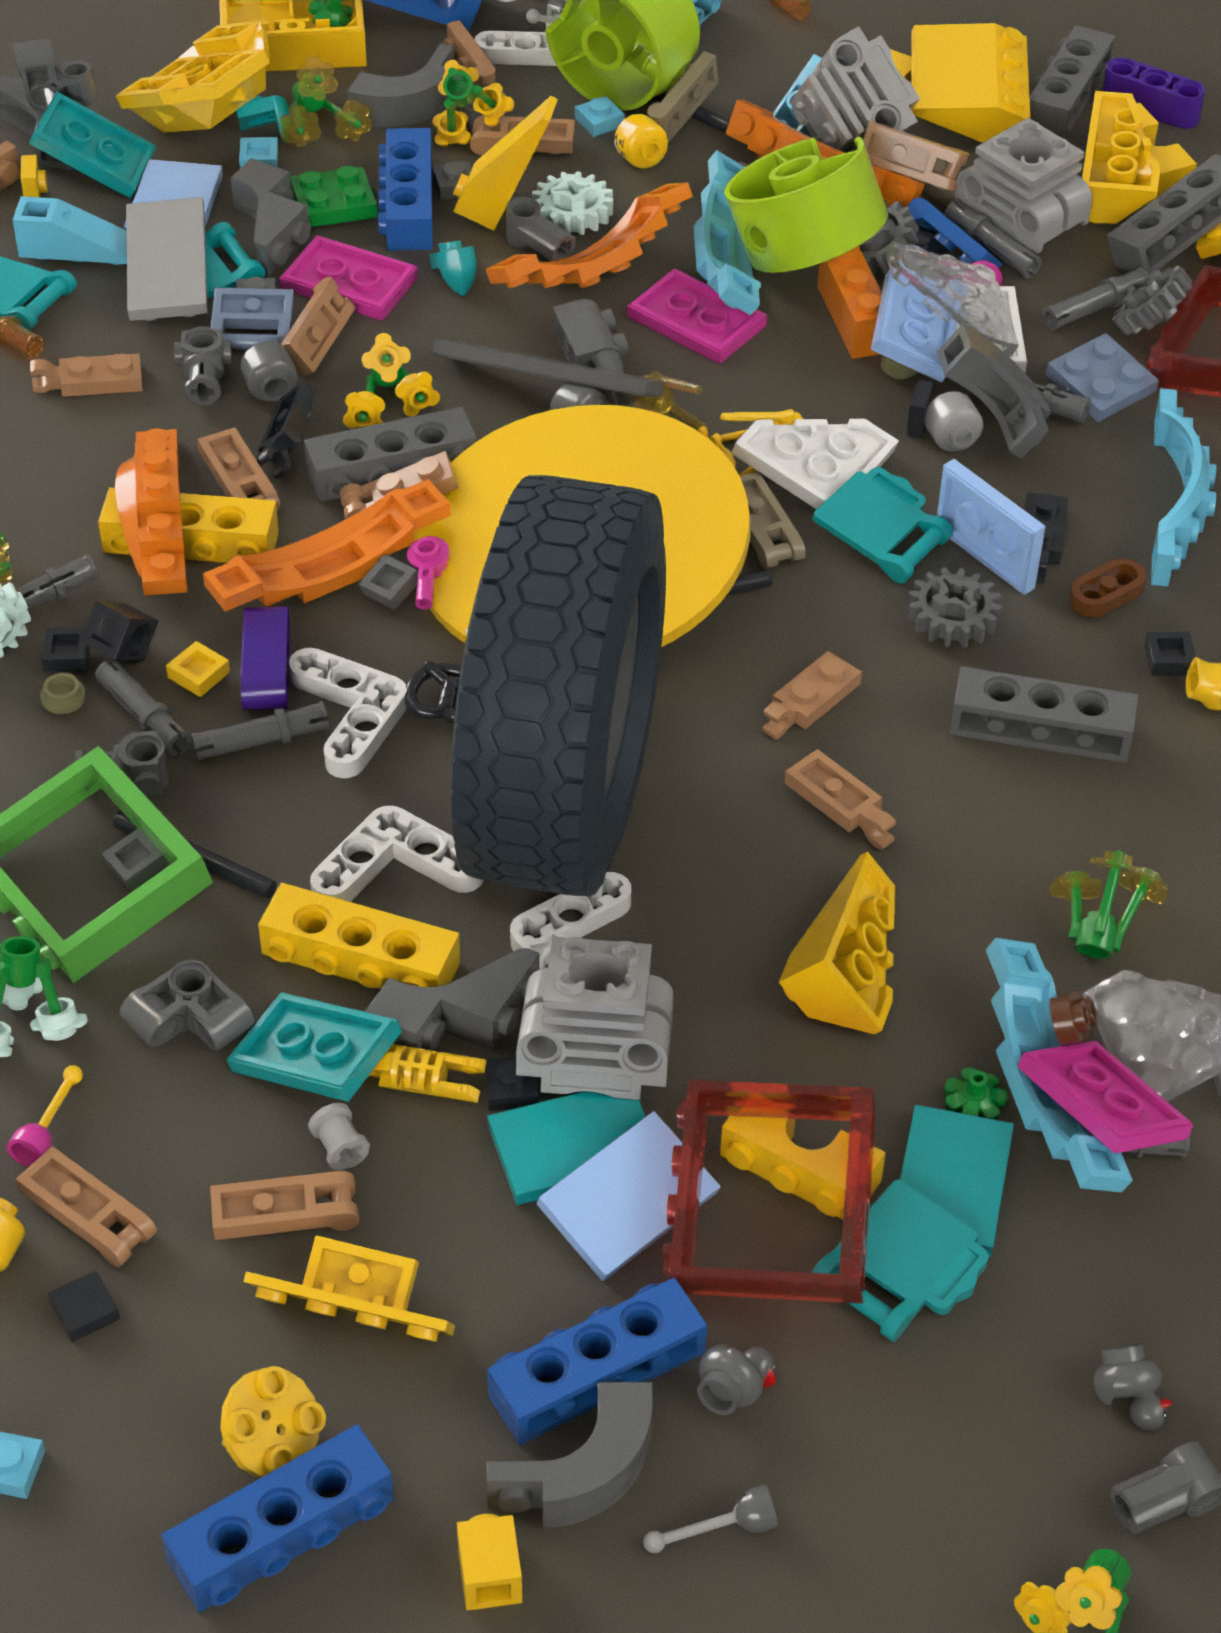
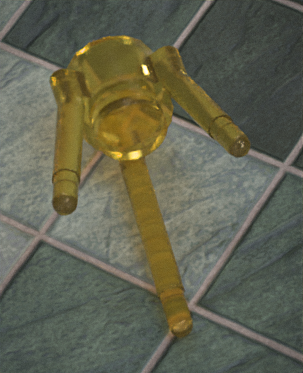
(666, 402)

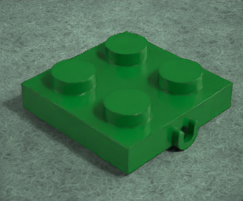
(335, 195)

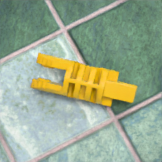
(427, 1072)

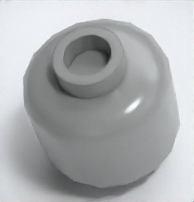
(952, 419)

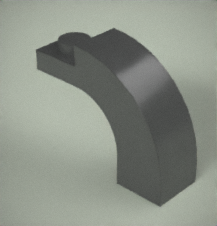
(404, 98)
(999, 384)
(592, 1476)

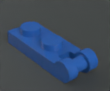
(949, 233)

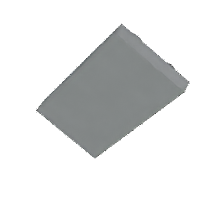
(166, 259)

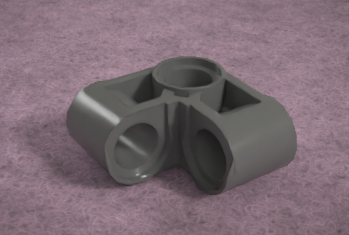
(39, 70)
(171, 1007)

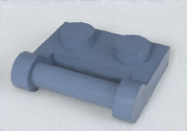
(253, 310)

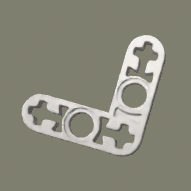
(507, 46)
(318, 674)
(386, 846)
(535, 919)

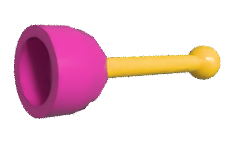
(34, 1139)

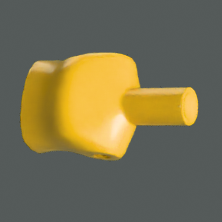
(1204, 683)

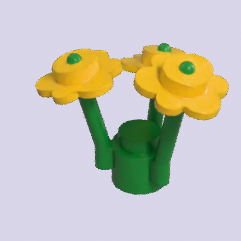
(1089, 1594)

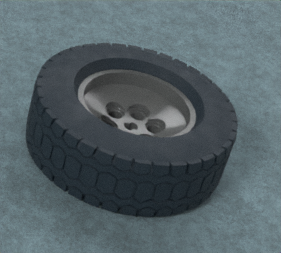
(558, 684)

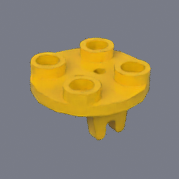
(286, 1404)

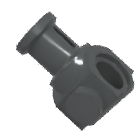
(203, 362)
(142, 760)

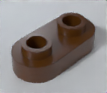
(1107, 587)
(1072, 1016)

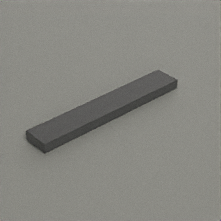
(548, 368)

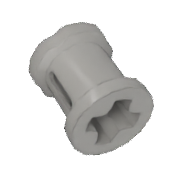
(341, 1140)

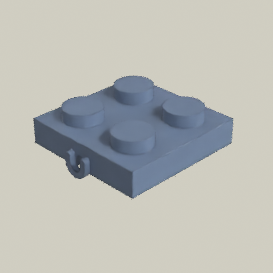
(1104, 374)

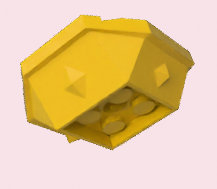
(205, 82)

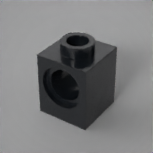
(119, 631)

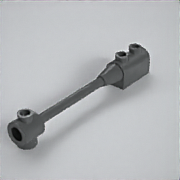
(588, 340)

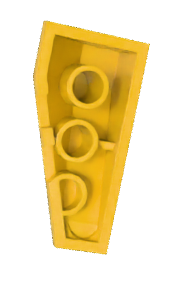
(1118, 159)
(497, 173)
(844, 957)

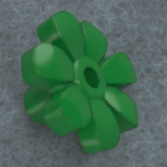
(331, 9)
(975, 1094)

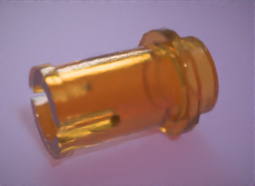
(797, 8)
(19, 337)

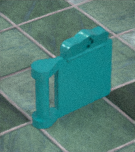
(217, 273)
(22, 281)
(876, 515)
(915, 1255)

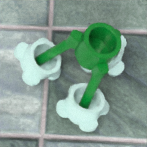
(26, 974)

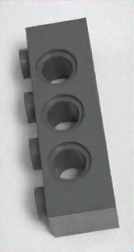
(1070, 79)
(1170, 221)
(383, 448)
(1044, 714)

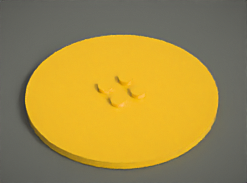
(608, 444)

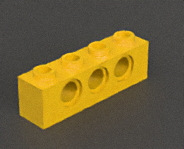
(211, 526)
(356, 940)

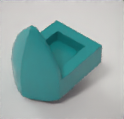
(262, 112)
(456, 265)

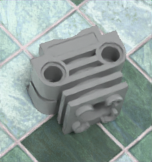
(850, 88)
(1027, 184)
(596, 1020)

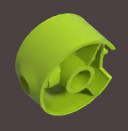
(629, 49)
(803, 207)

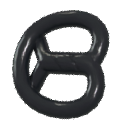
(448, 693)

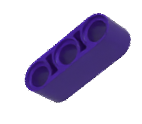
(1162, 93)
(265, 658)

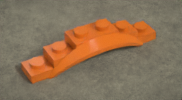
(767, 134)
(608, 254)
(152, 511)
(331, 556)

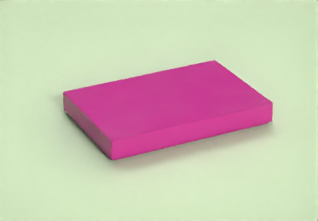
(366, 278)
(695, 316)
(1105, 1096)

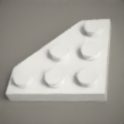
(814, 456)

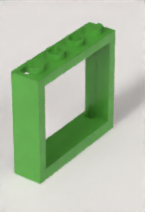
(132, 914)

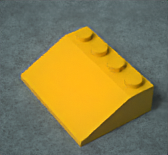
(970, 77)

